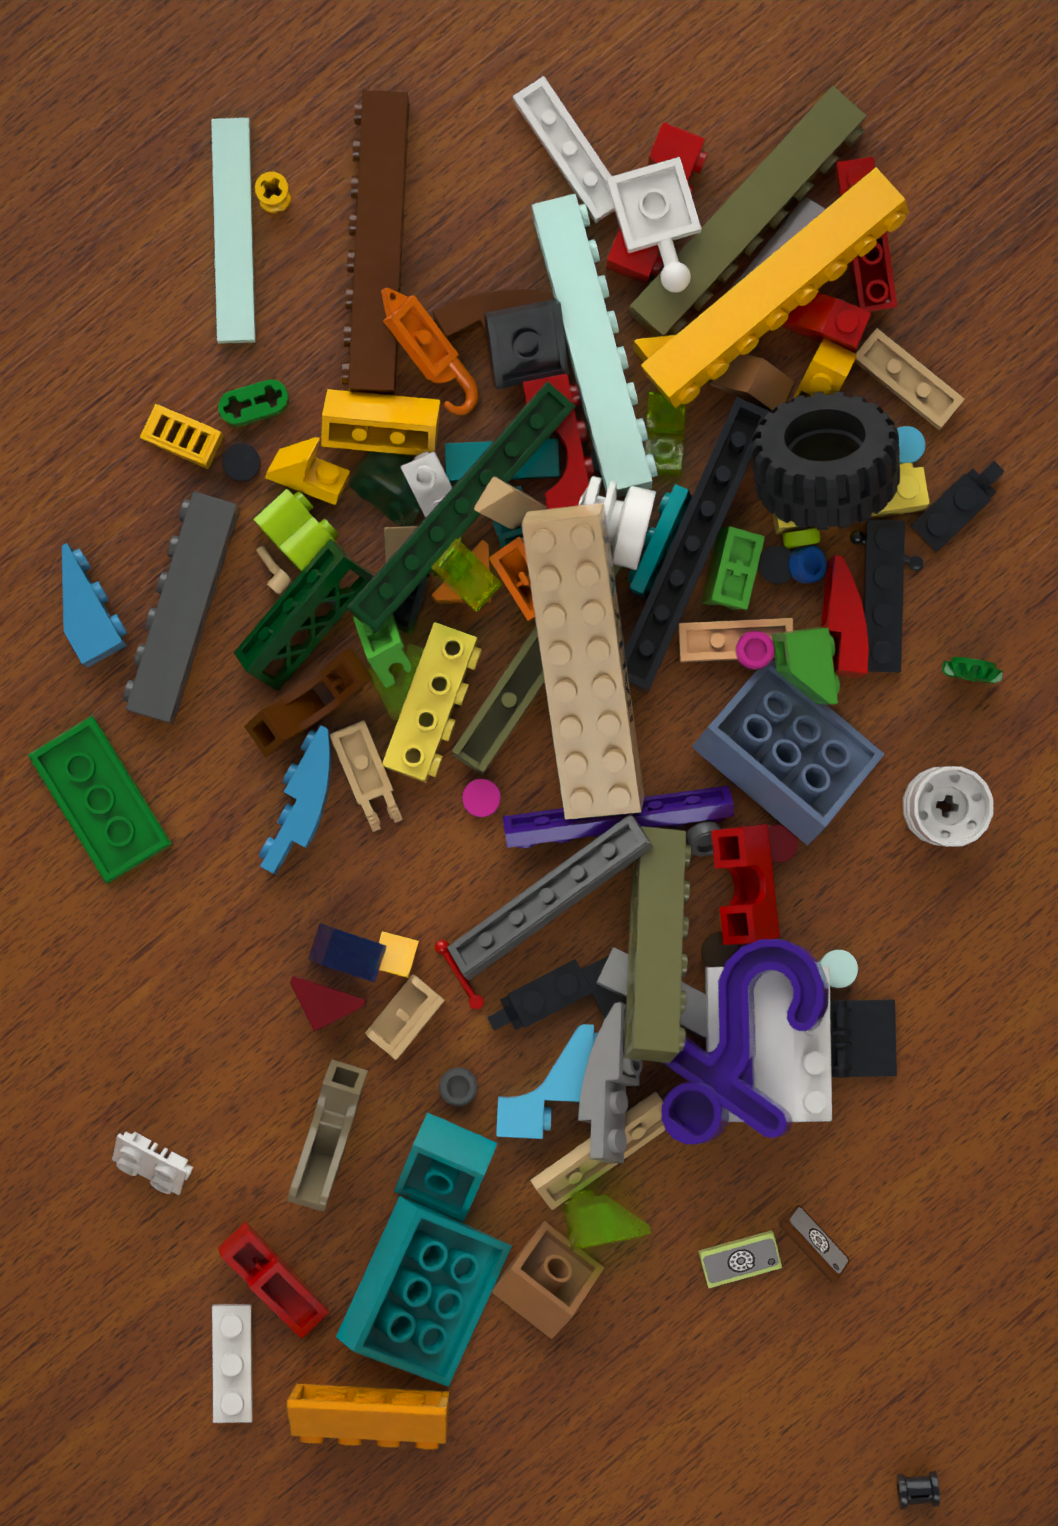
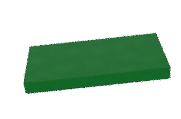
(100, 799)

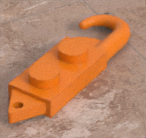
(428, 346)

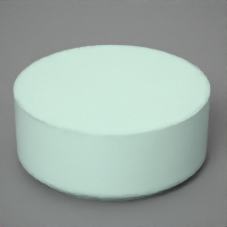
(842, 967)

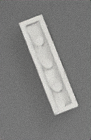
(566, 146)

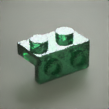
(386, 487)

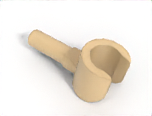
(280, 581)

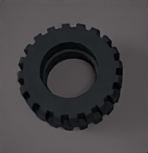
(826, 492)

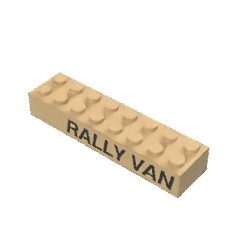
(583, 660)

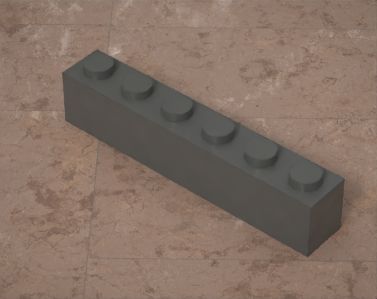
(182, 607)

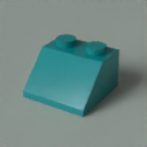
(445, 1167)

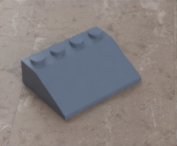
(788, 752)

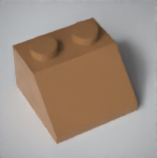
(547, 1280)

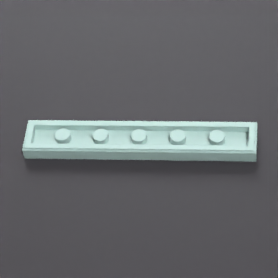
(233, 230)

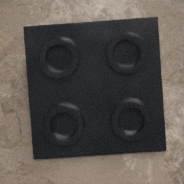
(863, 1038)

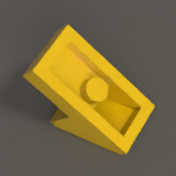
(302, 471)

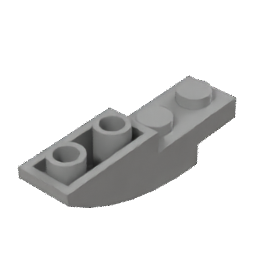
(604, 1088)

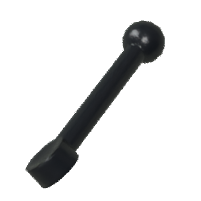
(914, 563)

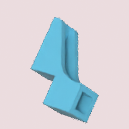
(525, 1114)

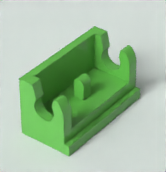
(733, 568)
(383, 649)

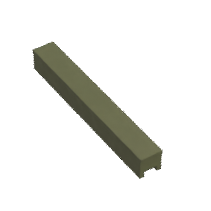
(505, 705)

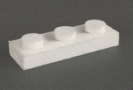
(232, 1363)

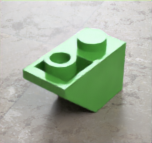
(807, 662)

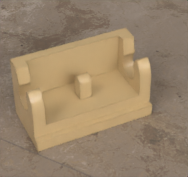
(404, 1016)

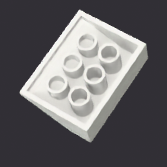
(788, 1063)

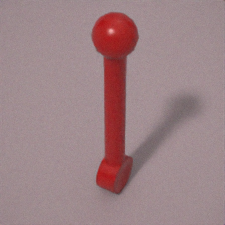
(476, 1001)

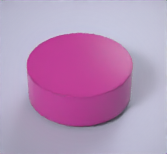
(755, 650)
(481, 798)

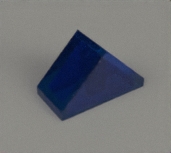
(347, 952)

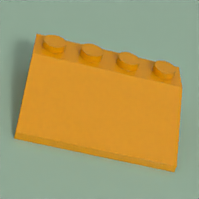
(368, 1414)

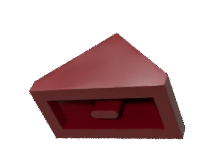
(324, 1004)

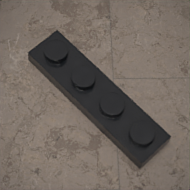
(884, 593)

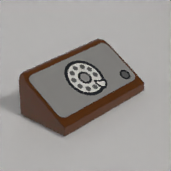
(815, 1243)

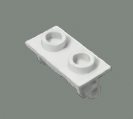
(427, 480)

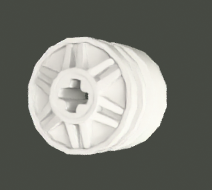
(625, 520)
(969, 802)

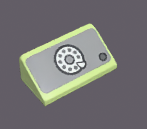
(740, 1259)

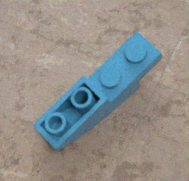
(310, 787)

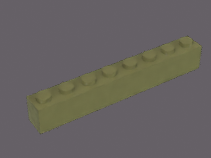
(751, 211)

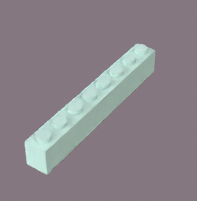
(591, 344)

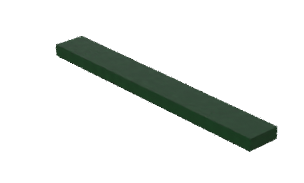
(456, 510)

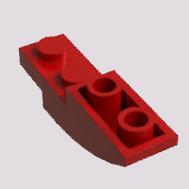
(872, 272)

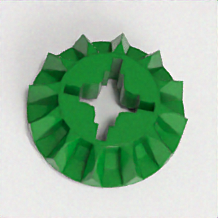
(972, 670)

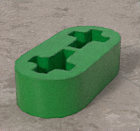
(251, 394)

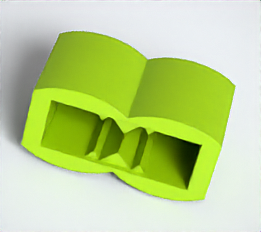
(294, 528)

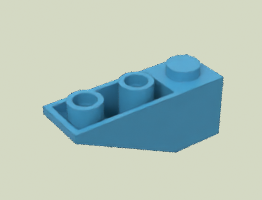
(85, 617)

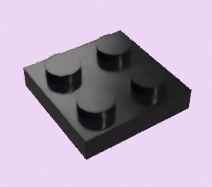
(526, 343)

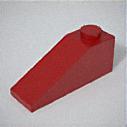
(829, 319)

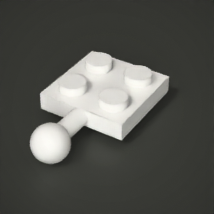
(654, 210)

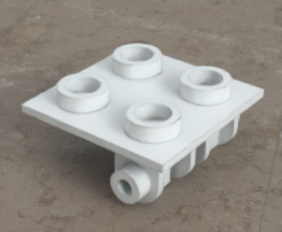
(134, 1157)

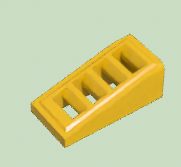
(209, 449)

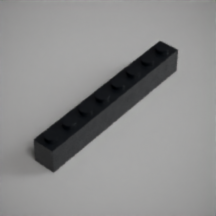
(692, 544)

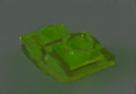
(665, 434)

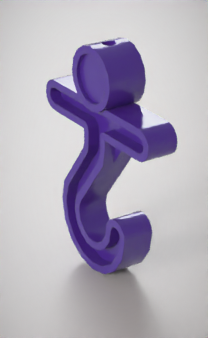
(725, 1077)

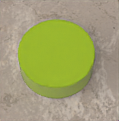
(801, 537)

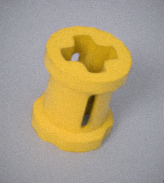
(270, 181)

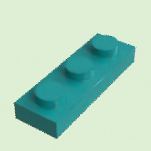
(659, 541)

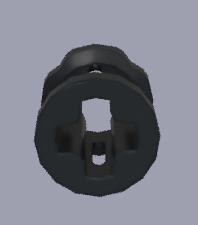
(918, 1490)

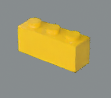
(380, 422)

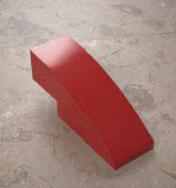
(846, 620)
(272, 1280)

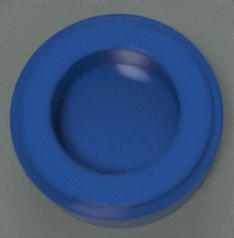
(807, 564)

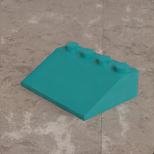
(423, 1292)

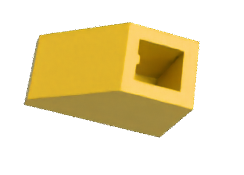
(826, 370)

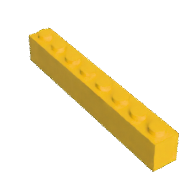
(776, 288)

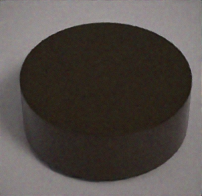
(715, 953)

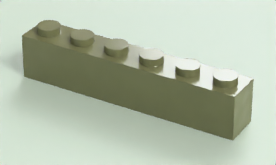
(656, 948)

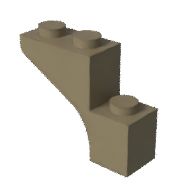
(328, 1135)

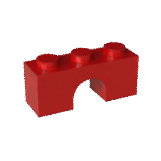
(753, 908)

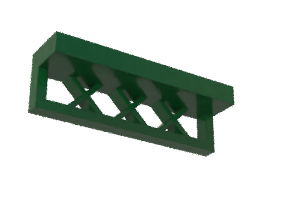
(296, 612)

